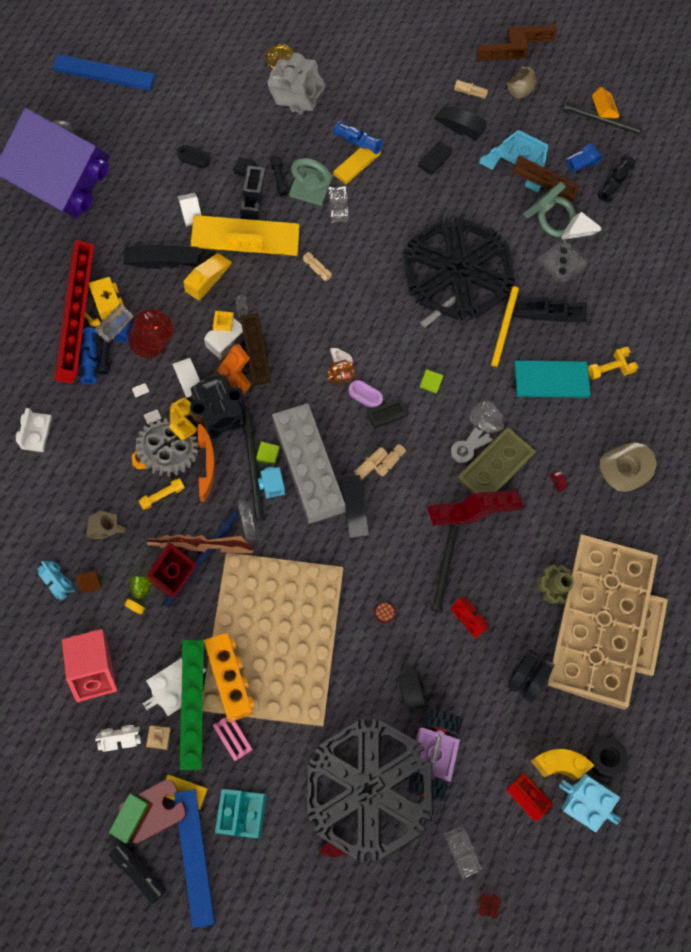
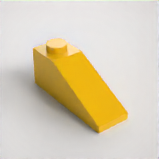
(205, 276)

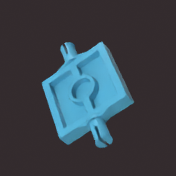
(590, 802)

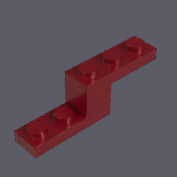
(475, 507)

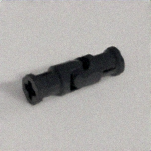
(616, 179)

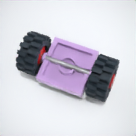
(440, 748)

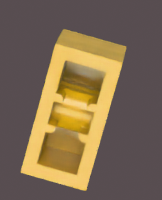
(101, 291)

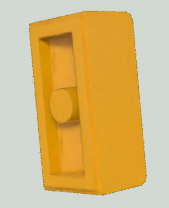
(605, 104)

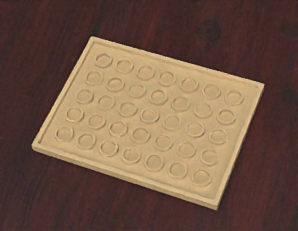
(282, 633)

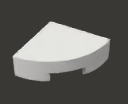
(338, 355)

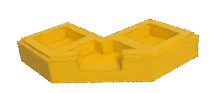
(178, 419)

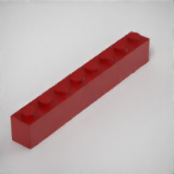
(73, 312)

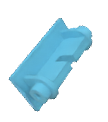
(51, 572)

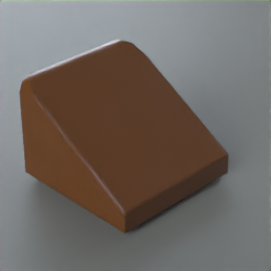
(88, 581)

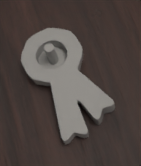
(464, 450)

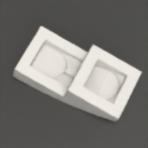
(186, 375)

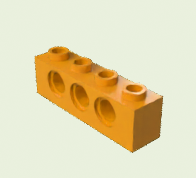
(234, 709)

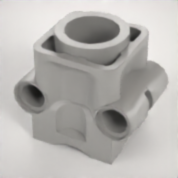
(296, 83)

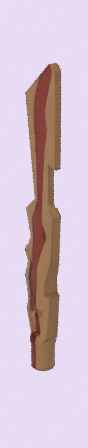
(200, 543)

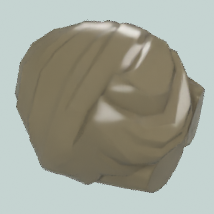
(522, 83)

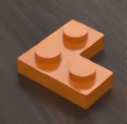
(232, 368)

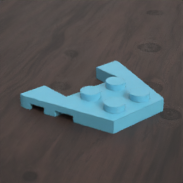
(516, 145)

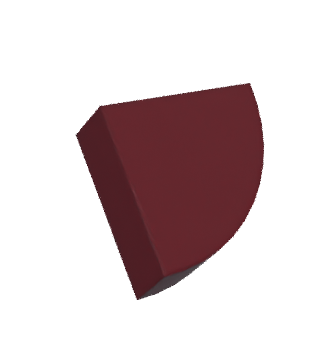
(331, 851)

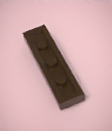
(255, 349)

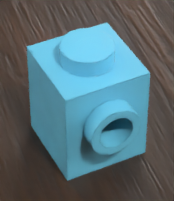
(271, 482)

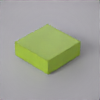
(431, 381)
(267, 453)

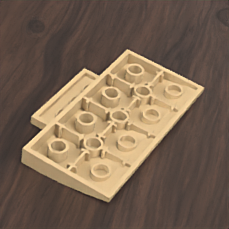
(608, 623)

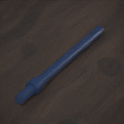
(224, 527)

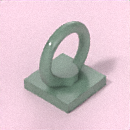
(310, 184)
(546, 202)

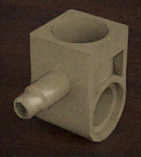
(103, 525)

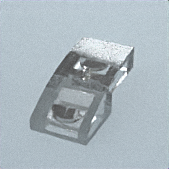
(338, 204)
(462, 852)

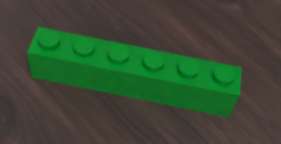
(191, 705)

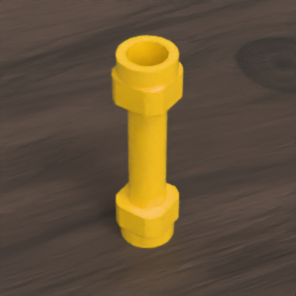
(176, 486)

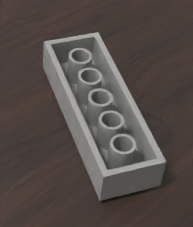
(308, 463)

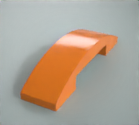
(206, 483)

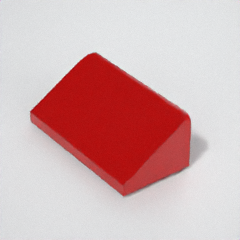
(529, 797)

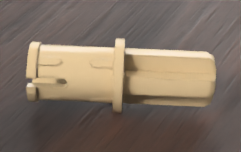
(470, 89)
(371, 463)

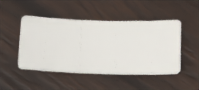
(151, 416)

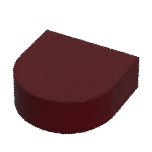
(558, 480)

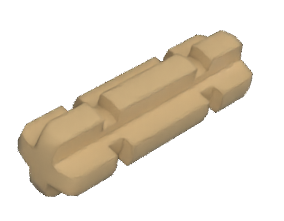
(317, 266)
(390, 460)

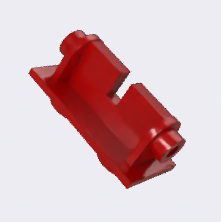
(475, 624)

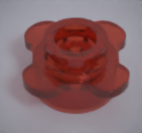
(485, 900)

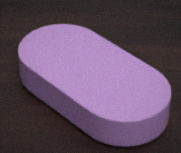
(365, 394)

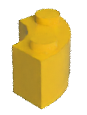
(563, 762)

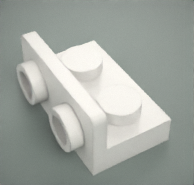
(33, 431)

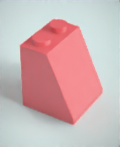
(88, 665)

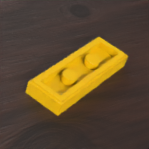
(354, 164)

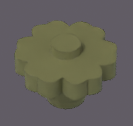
(555, 584)

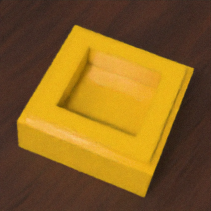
(223, 321)

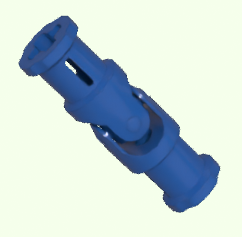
(358, 137)
(88, 356)

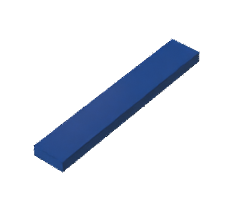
(104, 72)
(195, 861)

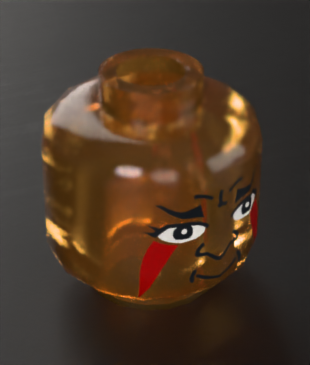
(341, 372)

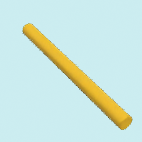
(505, 325)

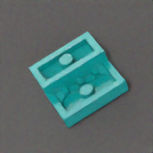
(240, 813)

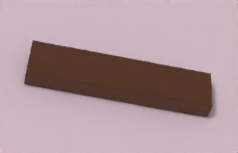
(544, 177)

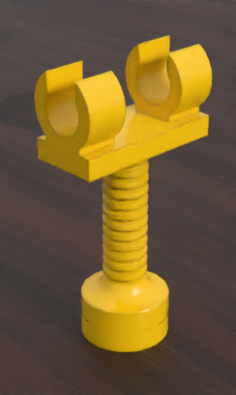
(595, 371)

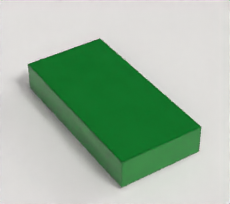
(129, 818)

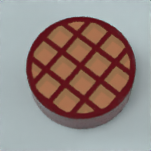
(384, 612)

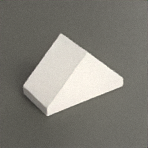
(189, 207)
(580, 226)

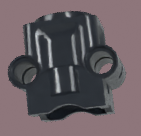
(217, 406)

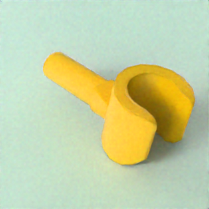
(93, 323)

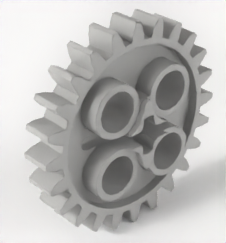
(165, 447)

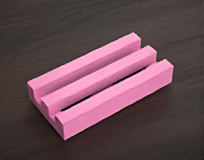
(241, 753)

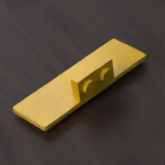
(245, 235)

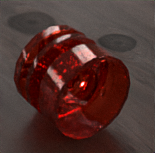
(150, 333)

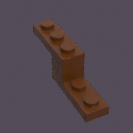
(516, 42)

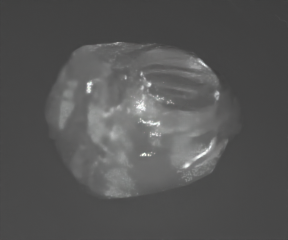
(487, 417)

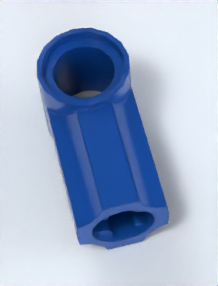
(588, 156)

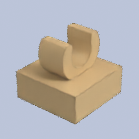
(158, 737)

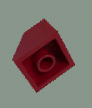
(170, 571)

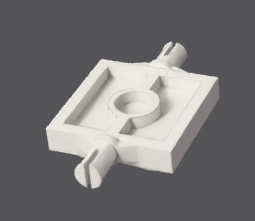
(167, 688)

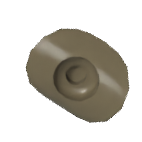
(628, 466)

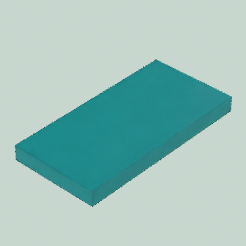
(552, 379)

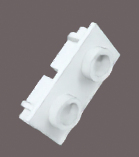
(126, 735)

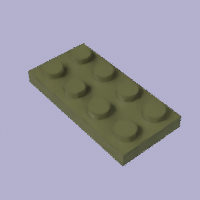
(496, 463)

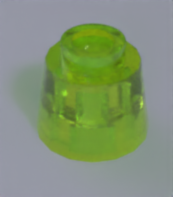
(139, 587)

